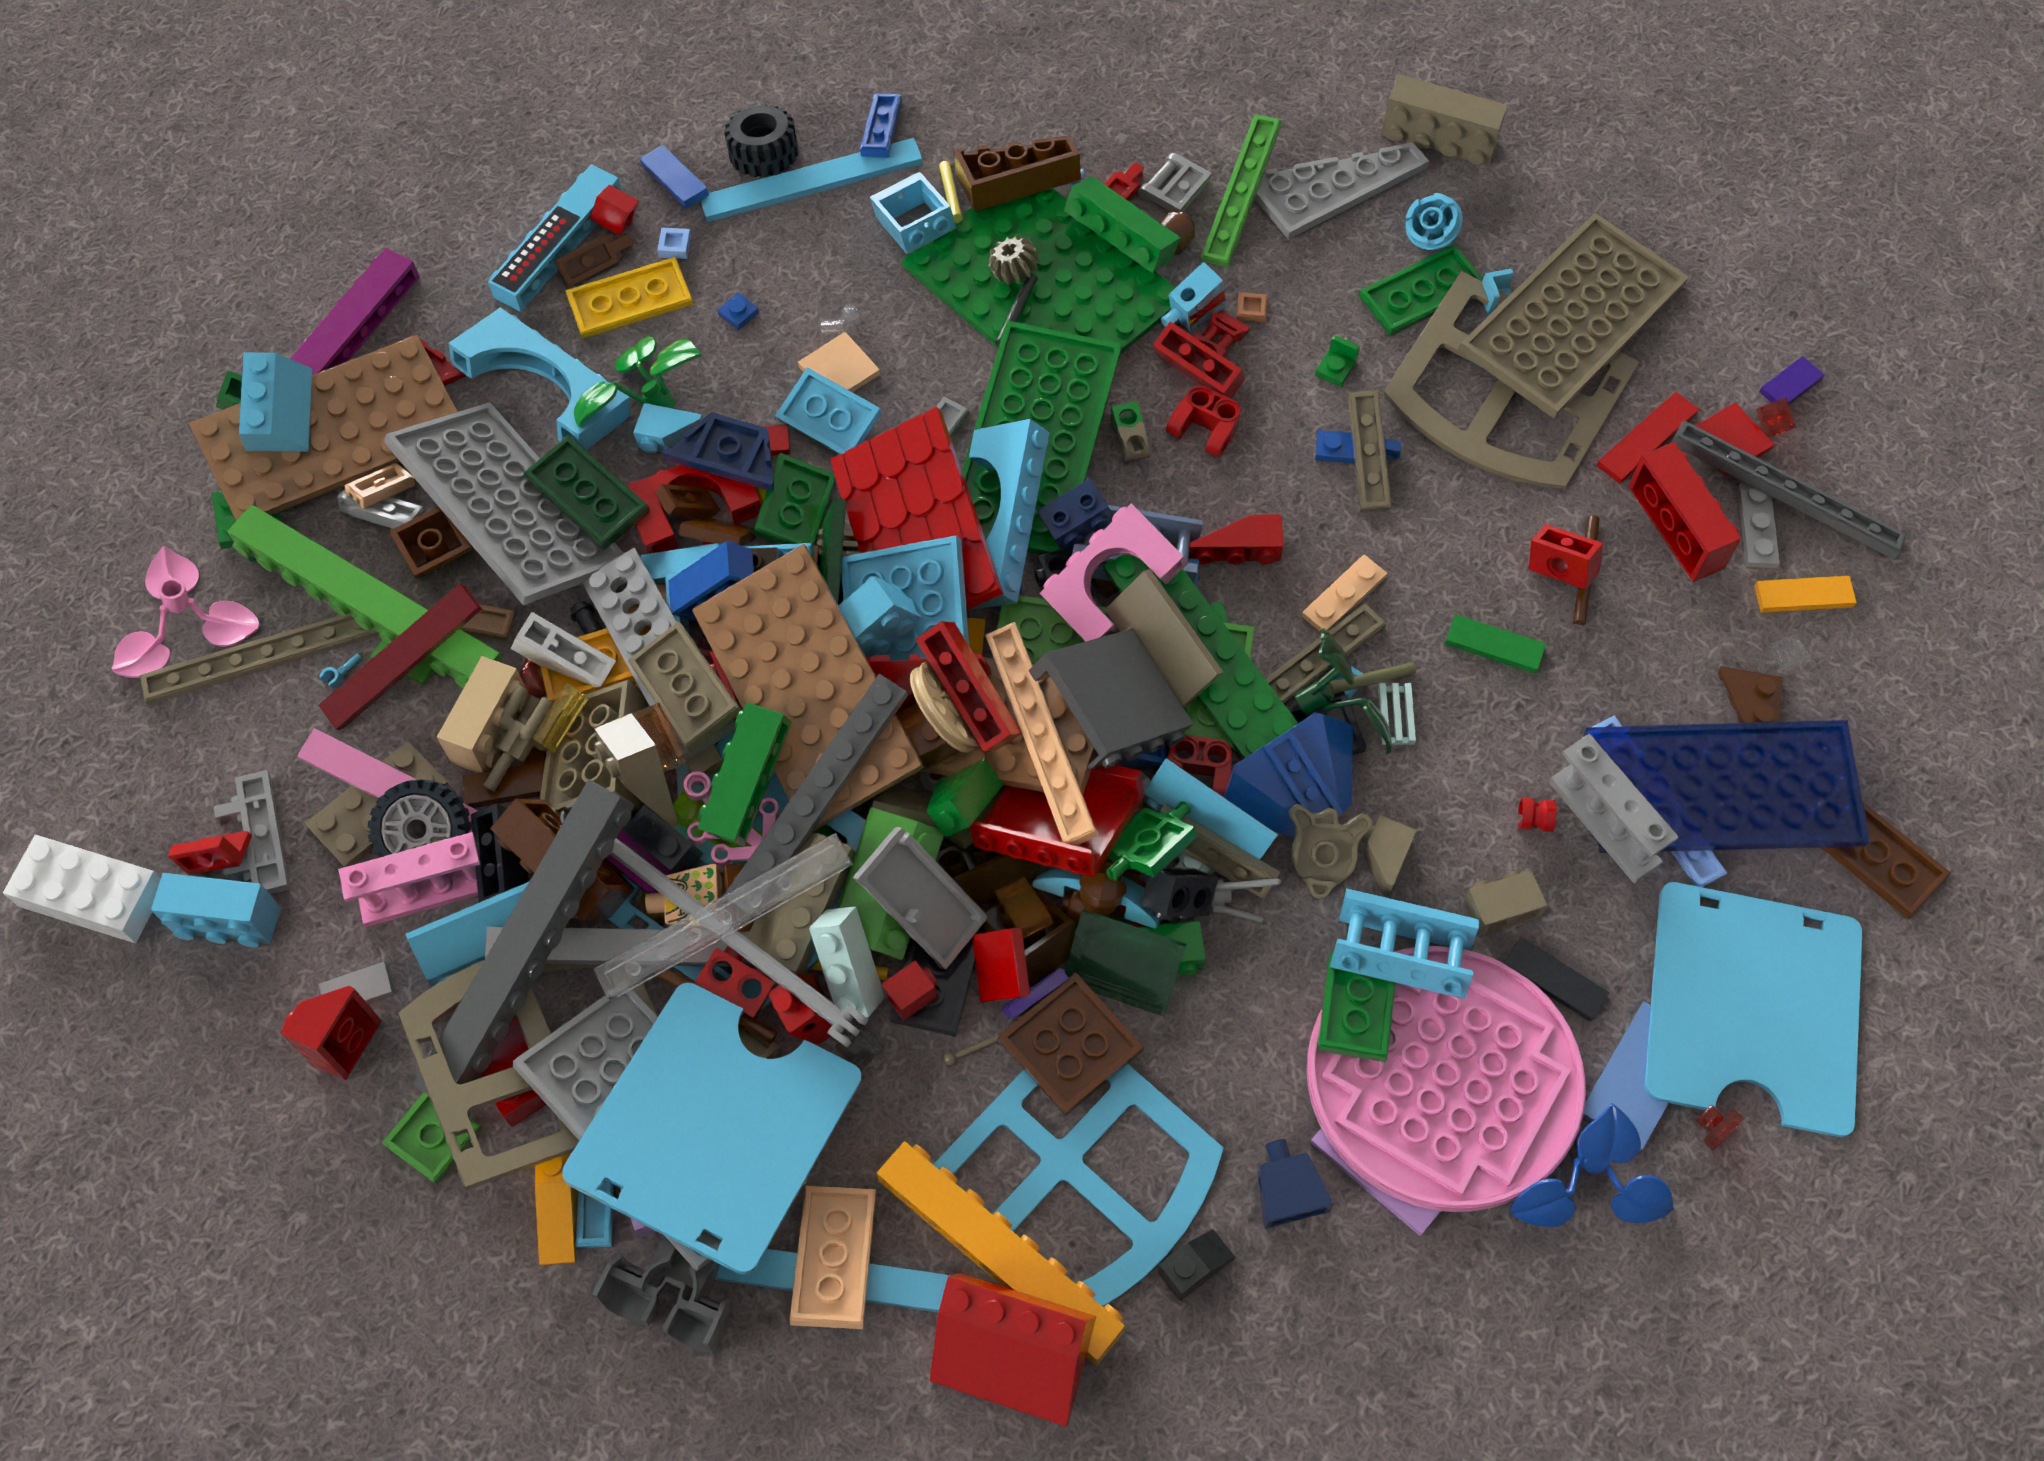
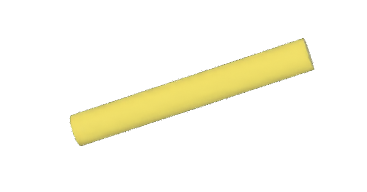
(950, 190)

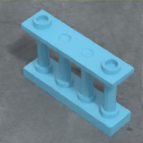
(1410, 921)

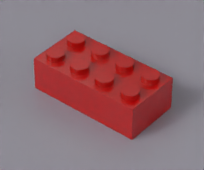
(1684, 511)

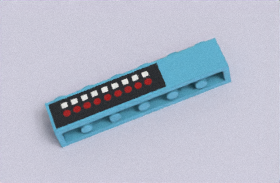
(556, 235)

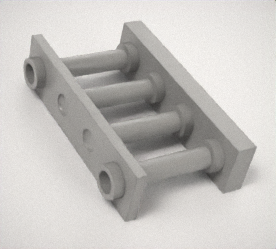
(1612, 809)

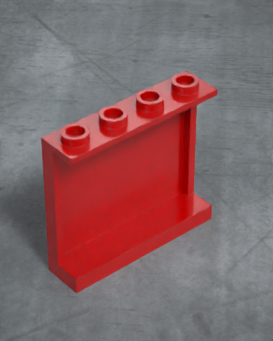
(1026, 829)

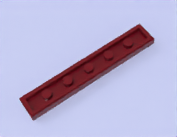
(400, 657)

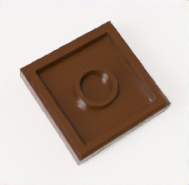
(716, 531)

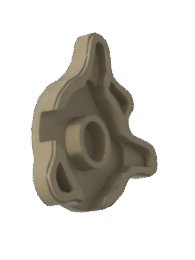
(1324, 848)

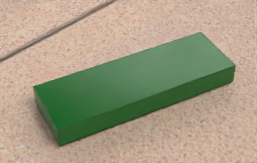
(1495, 643)

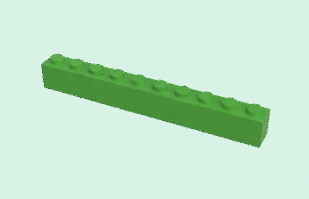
(349, 589)

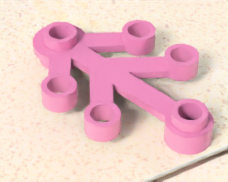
(753, 839)

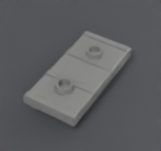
(921, 896)

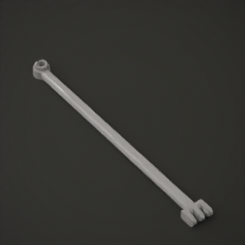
(805, 993)

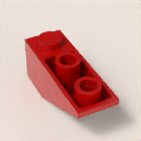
(1247, 539)

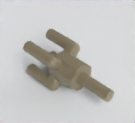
(518, 734)

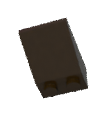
(1043, 949)

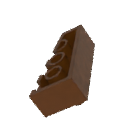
(1016, 170)

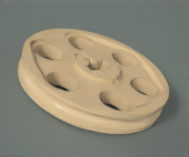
(940, 709)

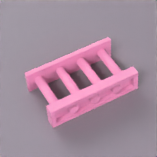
(413, 879)

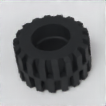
(761, 140)

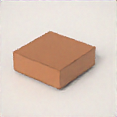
(1251, 307)

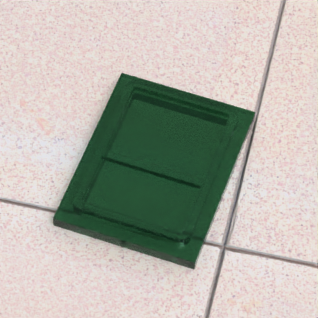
(1125, 962)

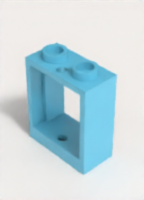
(915, 192)

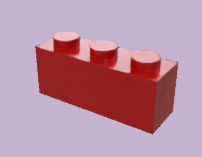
(1198, 361)

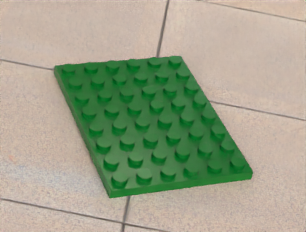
(1081, 281)

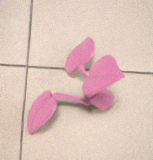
(170, 580)

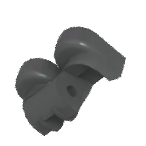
(635, 1293)

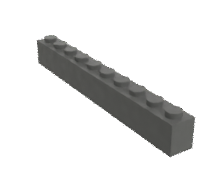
(531, 932)

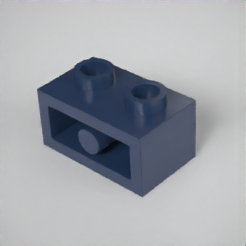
(1075, 514)

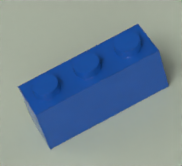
(709, 577)

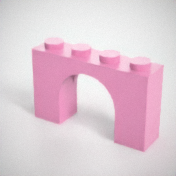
(1127, 534)

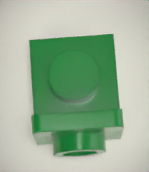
(1338, 361)

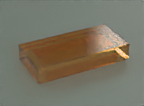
(1023, 907)

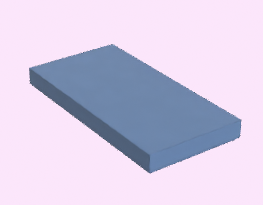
(1624, 1080)

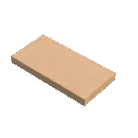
(833, 1257)

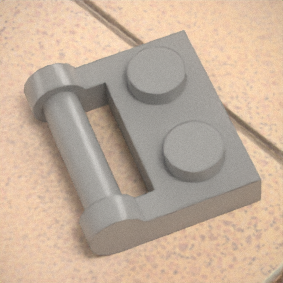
(1182, 187)

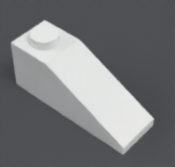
(561, 651)

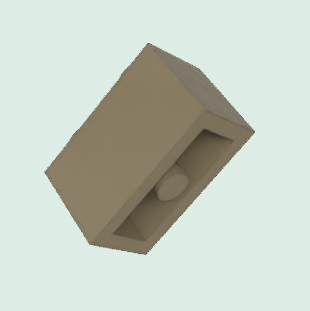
(1505, 901)

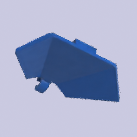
(1301, 767)

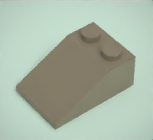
(636, 762)

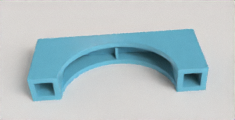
(507, 343)
(1018, 457)

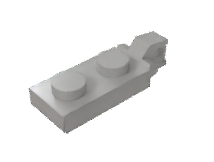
(388, 512)

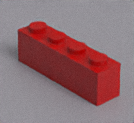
(968, 686)

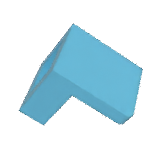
(1492, 283)

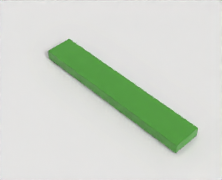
(1241, 190)

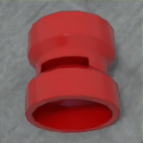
(1539, 815)

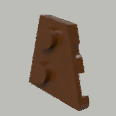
(1753, 694)

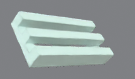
(1395, 689)

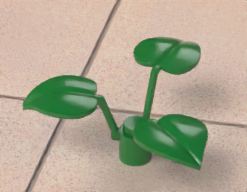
(653, 392)

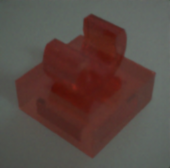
(1776, 417)
(1718, 1125)

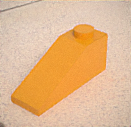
(555, 1213)

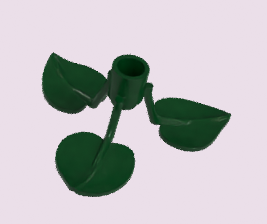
(1320, 693)

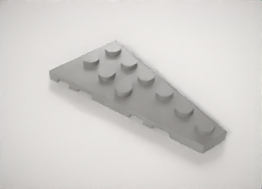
(1327, 187)

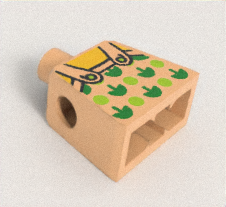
(701, 882)

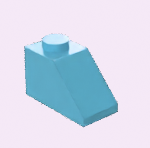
(662, 427)

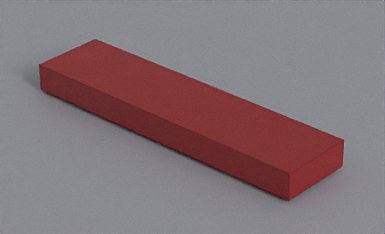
(1647, 436)

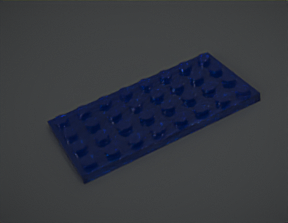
(1745, 782)

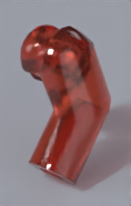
(531, 679)

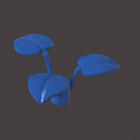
(1603, 1140)

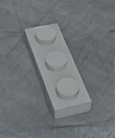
(1758, 527)

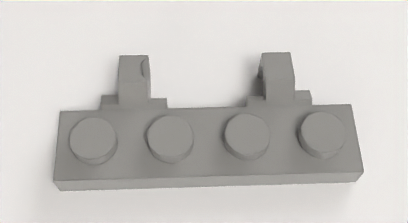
(257, 813)

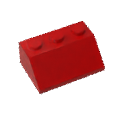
(332, 1030)

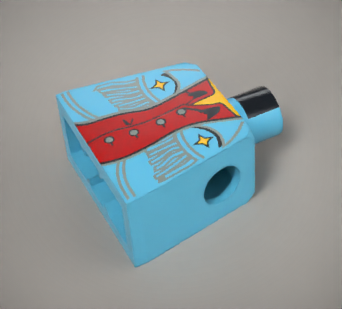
(1196, 299)

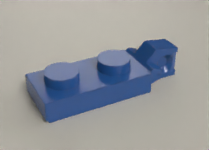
(1338, 447)

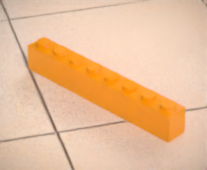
(991, 1242)

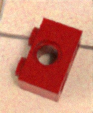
(1565, 556)

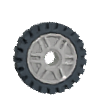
(412, 801)

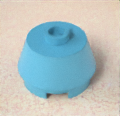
(1434, 222)

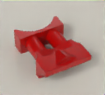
(1228, 327)

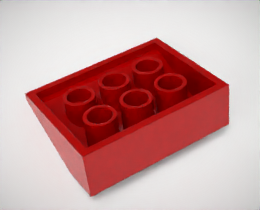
(1010, 1347)

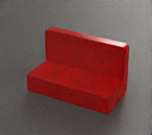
(211, 853)

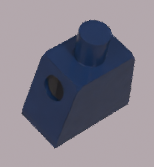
(1290, 1187)

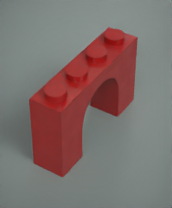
(654, 527)

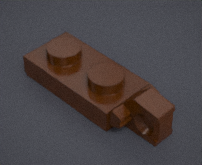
(591, 258)

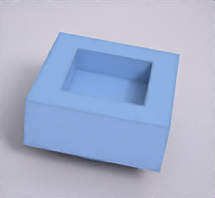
(674, 243)

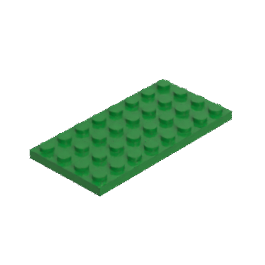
(1061, 386)

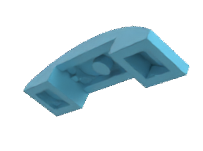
(1060, 881)

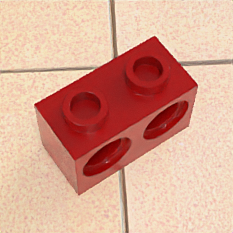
(733, 987)

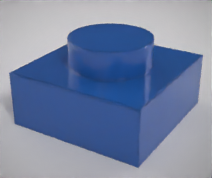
(738, 311)

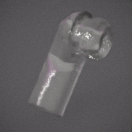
(843, 323)

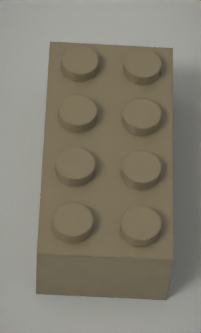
(1443, 120)

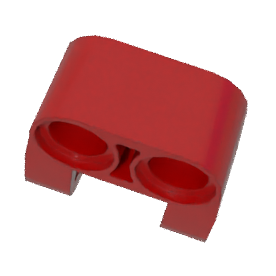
(1208, 416)
(1199, 762)

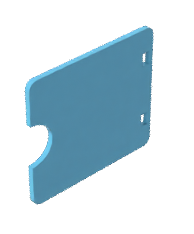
(1755, 1003)
(711, 1131)

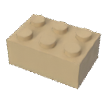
(473, 723)

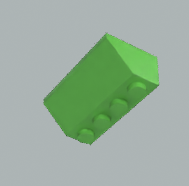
(880, 928)

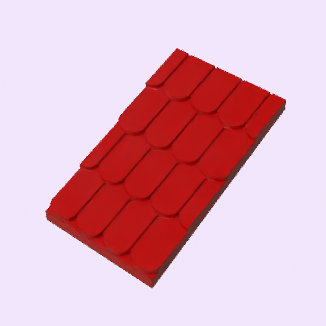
(913, 491)

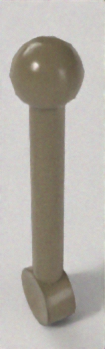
(950, 1058)

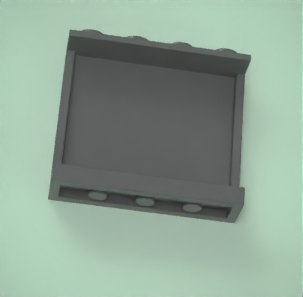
(1116, 696)

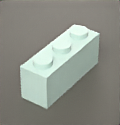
(847, 960)

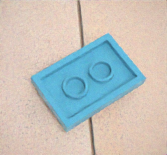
(828, 413)

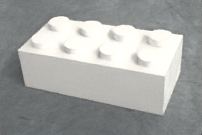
(84, 888)

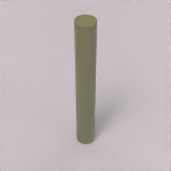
(1374, 677)

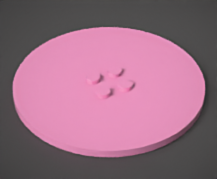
(1470, 1096)

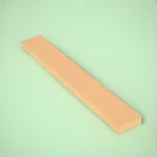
(1041, 736)

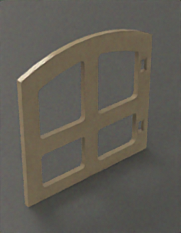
(1471, 444)
(455, 1101)

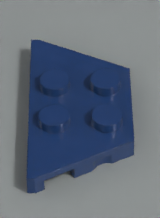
(727, 450)

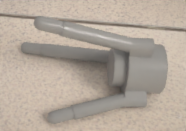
(1223, 895)

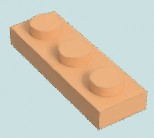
(1344, 594)

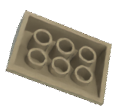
(576, 757)

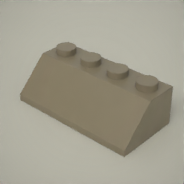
(786, 931)

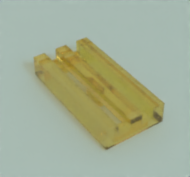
(560, 718)

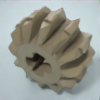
(1013, 259)

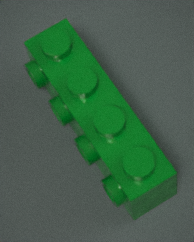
(1121, 224)
(744, 774)

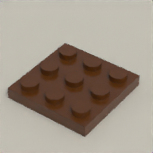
(1070, 1044)

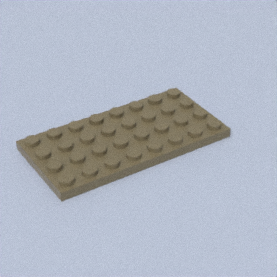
(1573, 315)

